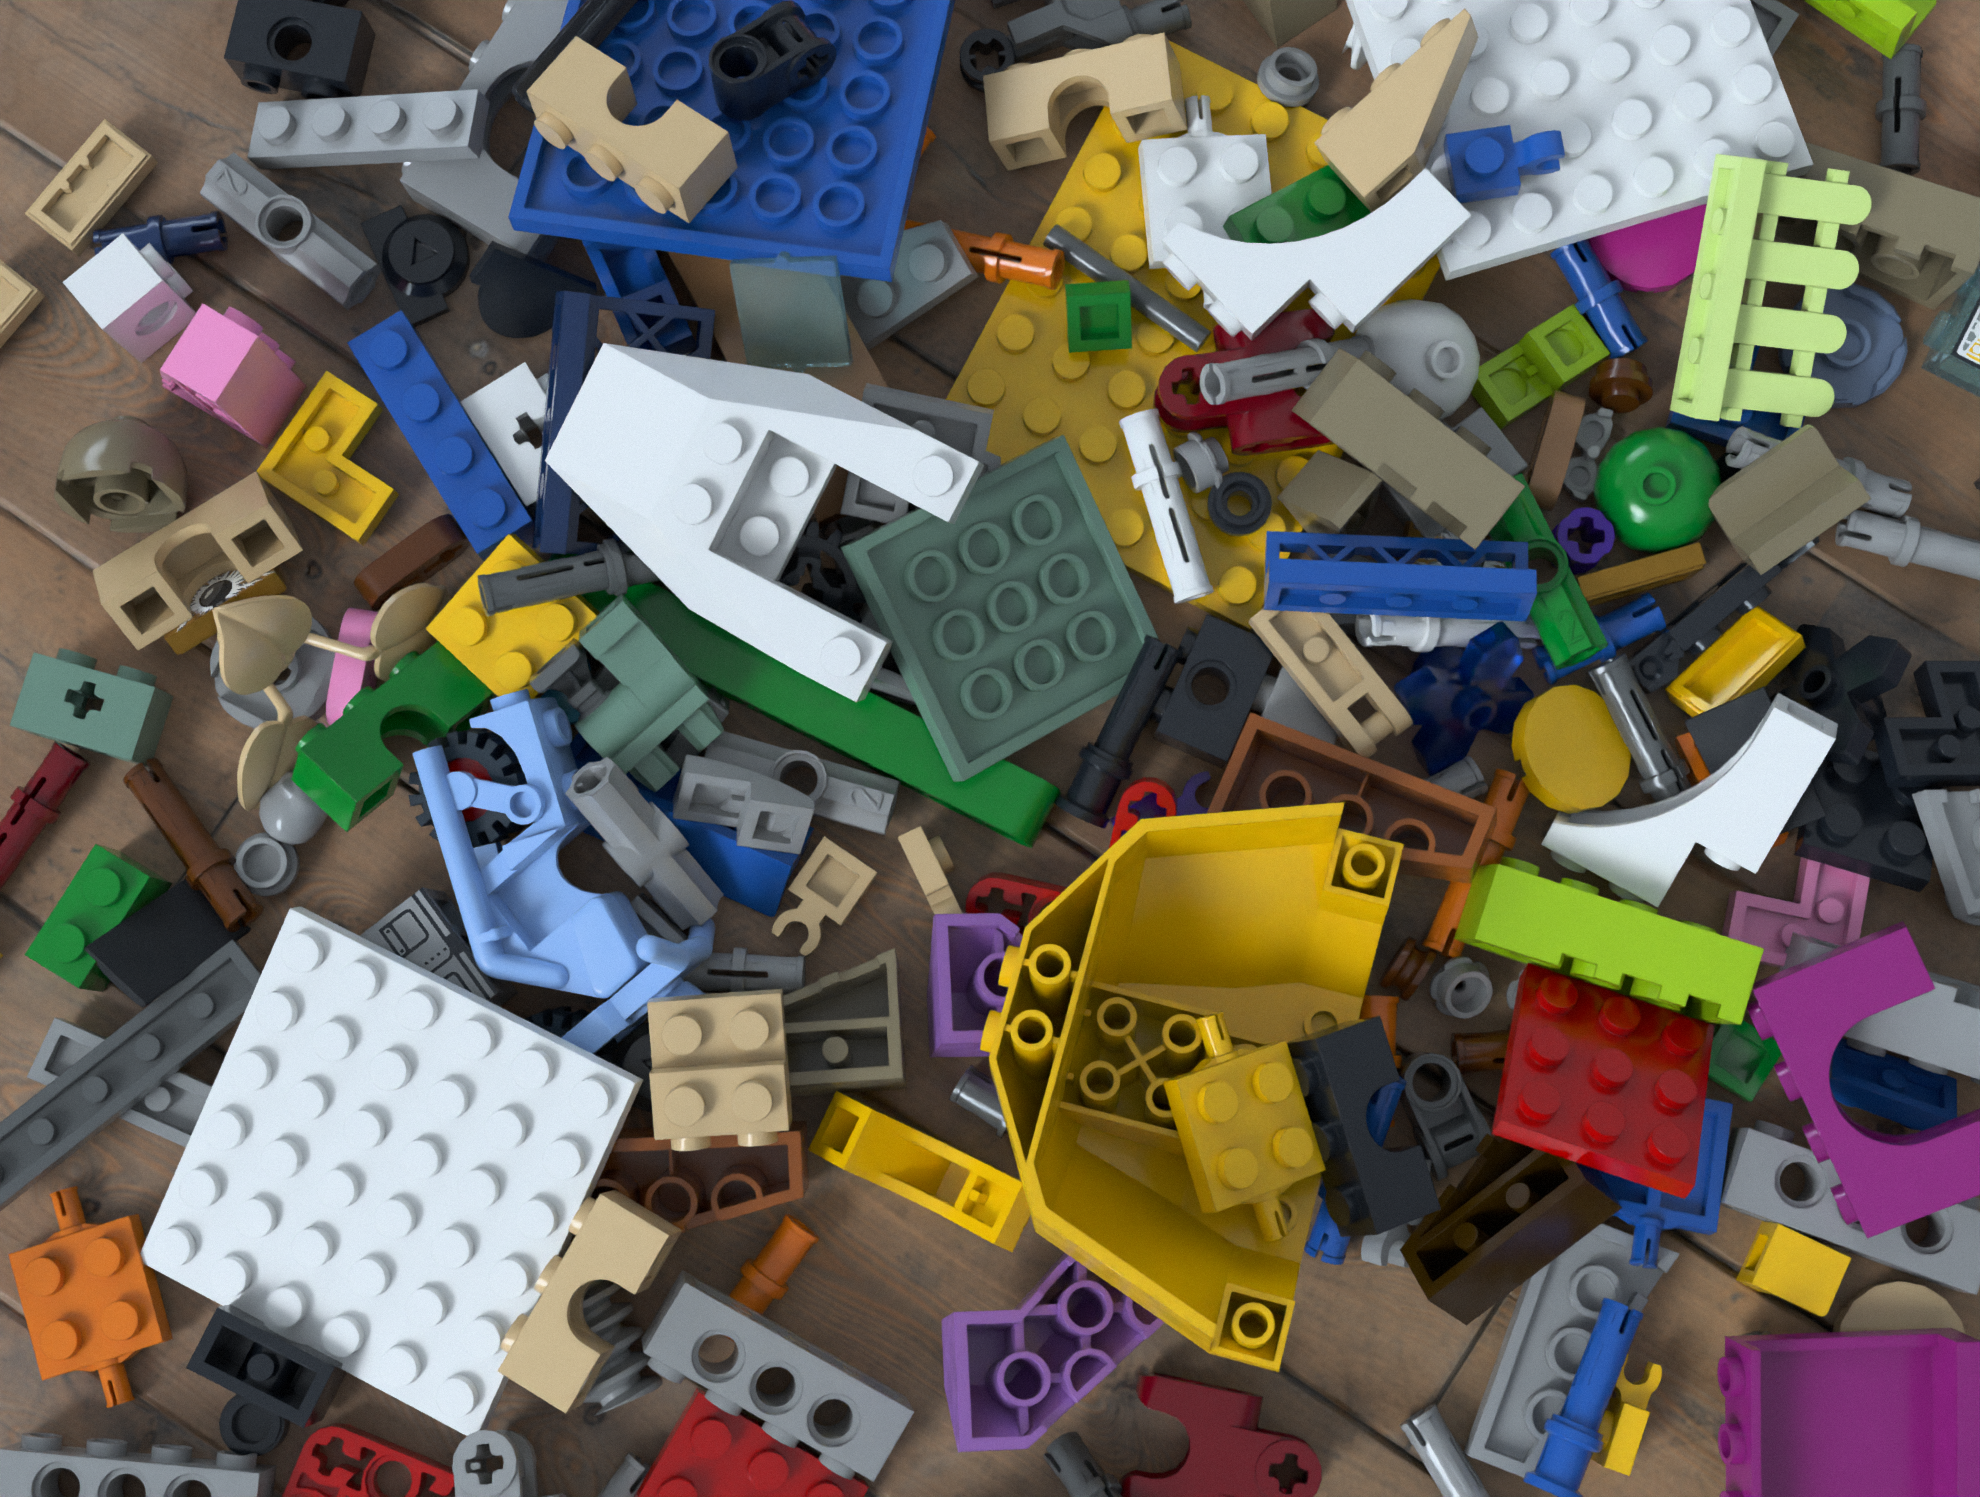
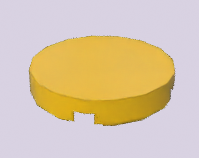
(1570, 749)

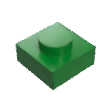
(1098, 316)
(1741, 1059)

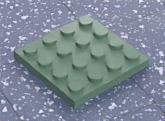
(1008, 611)

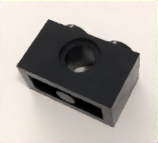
(269, 29)
(1203, 729)
(266, 1367)

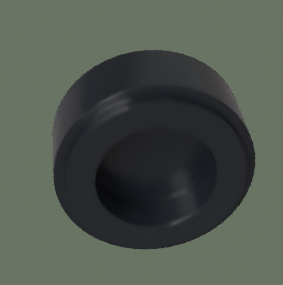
(250, 1427)

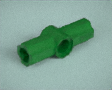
(1559, 607)

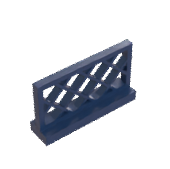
(570, 361)

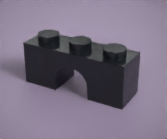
(1364, 1184)

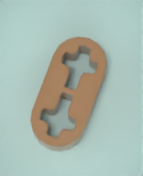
(1554, 447)

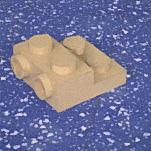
(719, 1068)

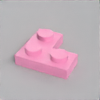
(1825, 906)

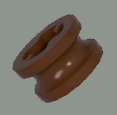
(1407, 968)

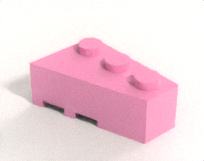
(233, 373)

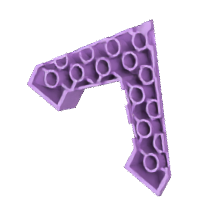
(1030, 1364)

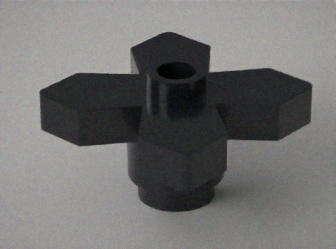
(1846, 685)

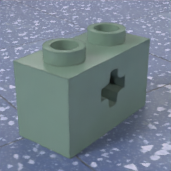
(56, 699)

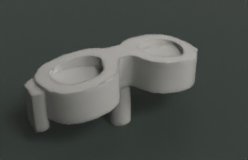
(1591, 438)

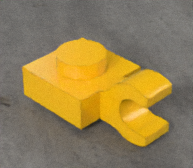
(1626, 1419)

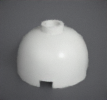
(1427, 350)

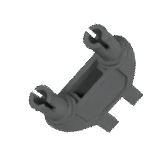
(1090, 24)

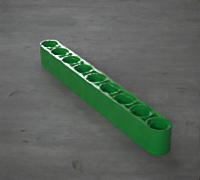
(864, 731)

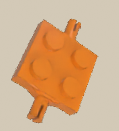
(90, 1297)

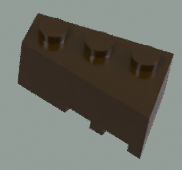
(1503, 1225)

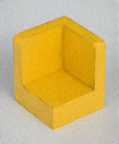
(1793, 1268)

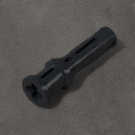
(1107, 759)

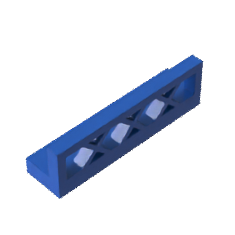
(1399, 585)

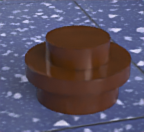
(1621, 385)

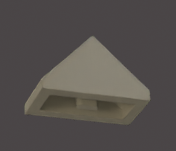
(1331, 495)

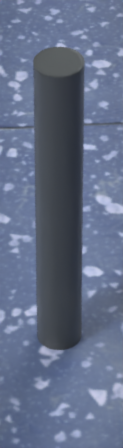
(1142, 297)

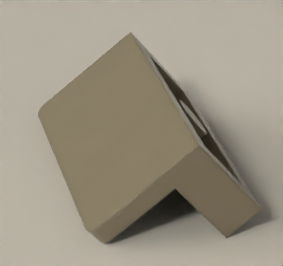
(1785, 499)

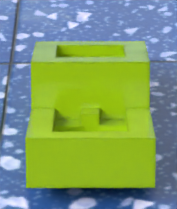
(1537, 365)

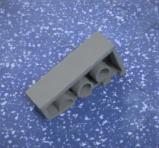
(1933, 1030)

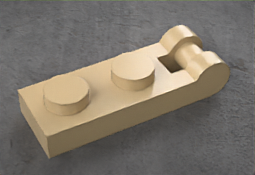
(1332, 675)

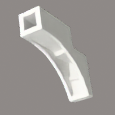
(1346, 269)
(1729, 812)

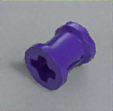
(1593, 529)

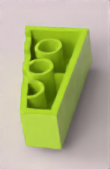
(1608, 942)

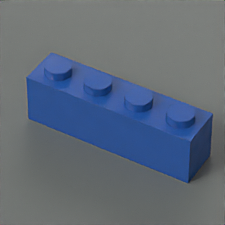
(442, 434)

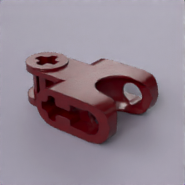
(1254, 423)
(1226, 1446)

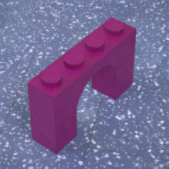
(1808, 1011)

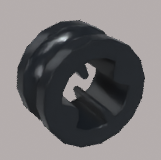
(984, 42)

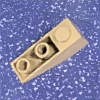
(1395, 127)

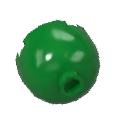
(1657, 489)

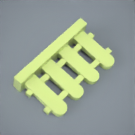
(1729, 288)

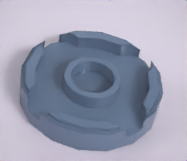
(1872, 348)

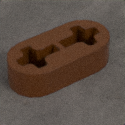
(412, 560)

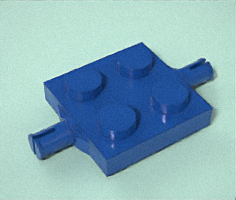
(1659, 1211)

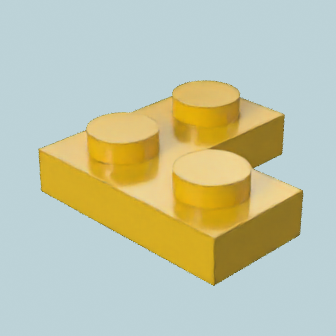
(314, 464)

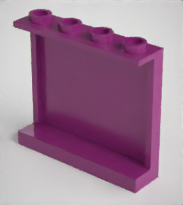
(1851, 1414)

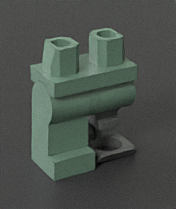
(647, 705)

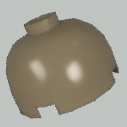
(122, 474)

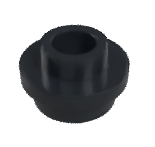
(1243, 485)

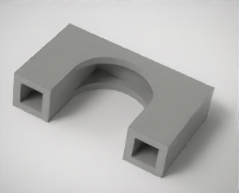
(478, 191)

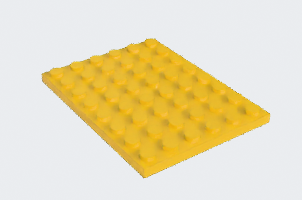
(1046, 392)

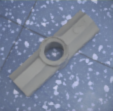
(263, 212)
(840, 793)
(644, 843)

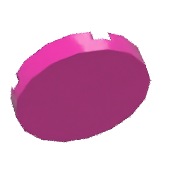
(1653, 253)

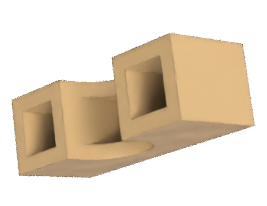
(1035, 102)
(669, 162)
(155, 580)
(554, 1347)

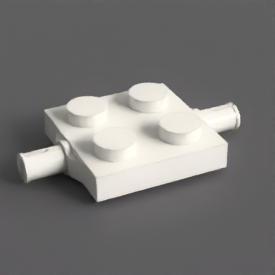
(1199, 179)

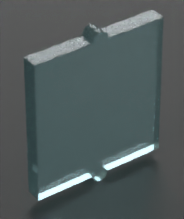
(791, 311)

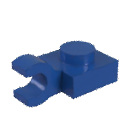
(1488, 163)

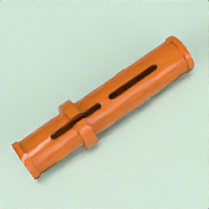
(1035, 263)
(1509, 798)

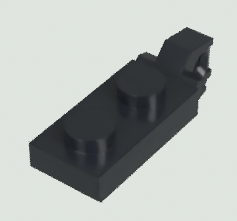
(1698, 624)

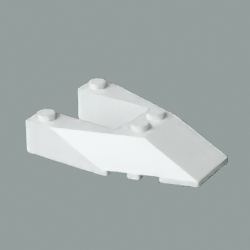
(717, 477)

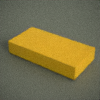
(1736, 663)

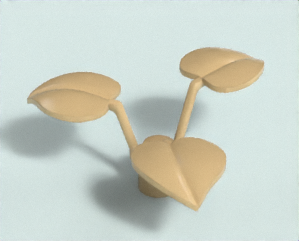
(260, 641)

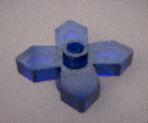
(1461, 692)

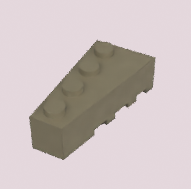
(1914, 240)

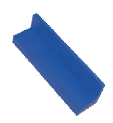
(741, 873)

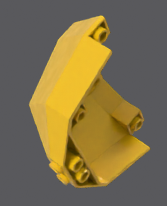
(1171, 924)

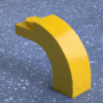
(923, 1170)

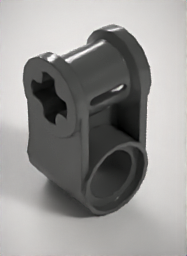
(1443, 1117)

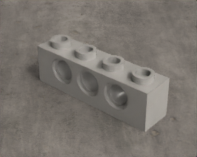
(1752, 1187)
(697, 1311)
(35, 1464)

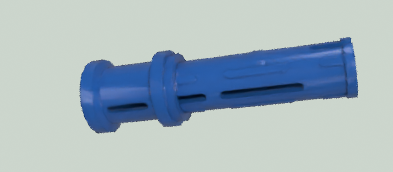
(1574, 1432)

